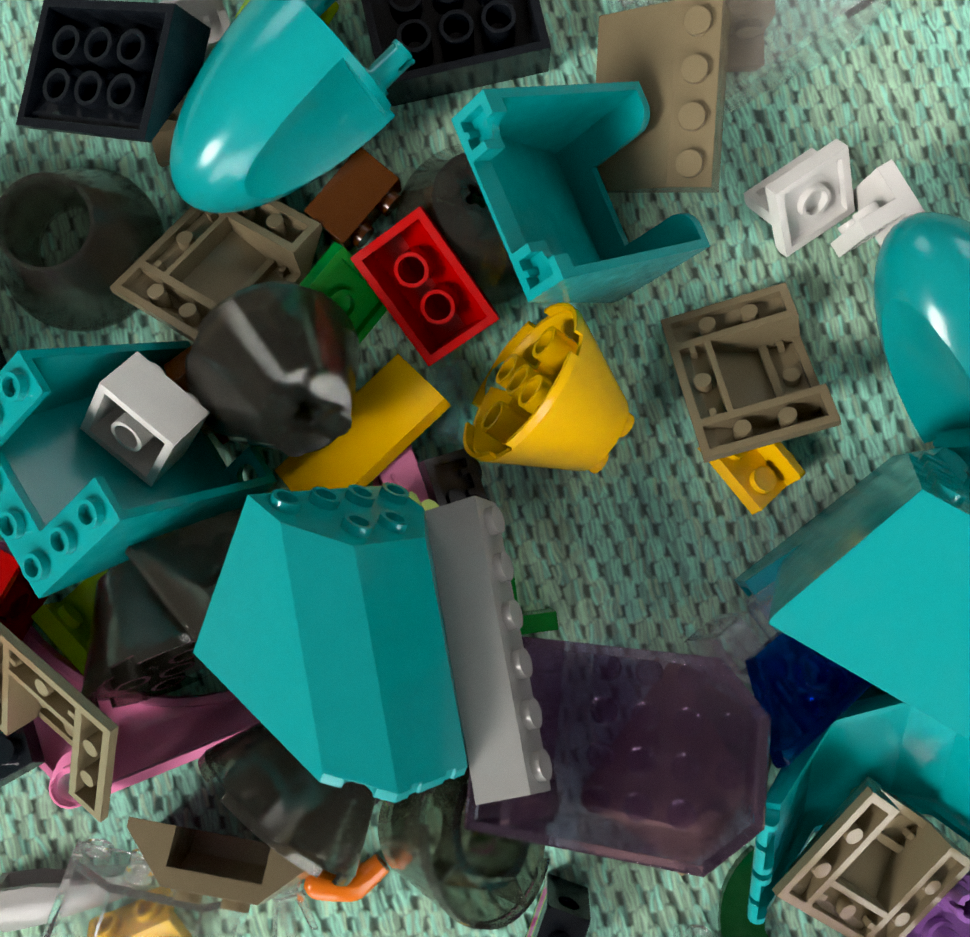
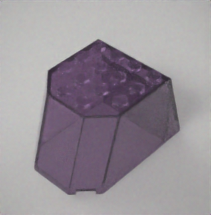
(648, 758)

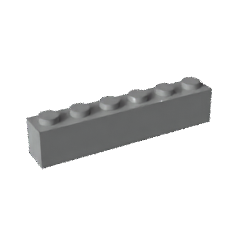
(487, 651)

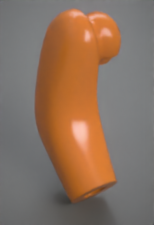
(367, 877)

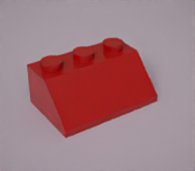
(425, 286)

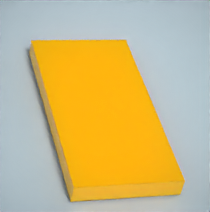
(385, 421)

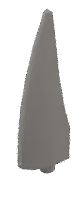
(27, 897)

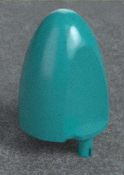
(277, 107)
(926, 324)

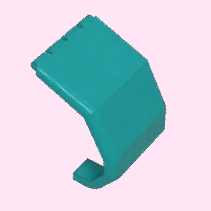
(874, 739)

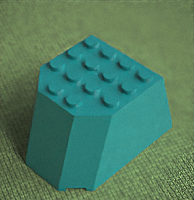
(891, 589)

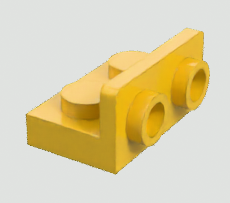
(759, 474)

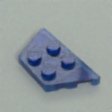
(799, 693)

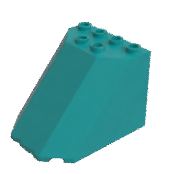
(340, 637)

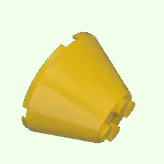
(558, 400)

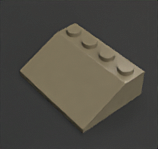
(682, 66)

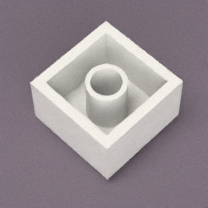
(143, 418)

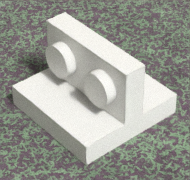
(805, 196)
(881, 203)

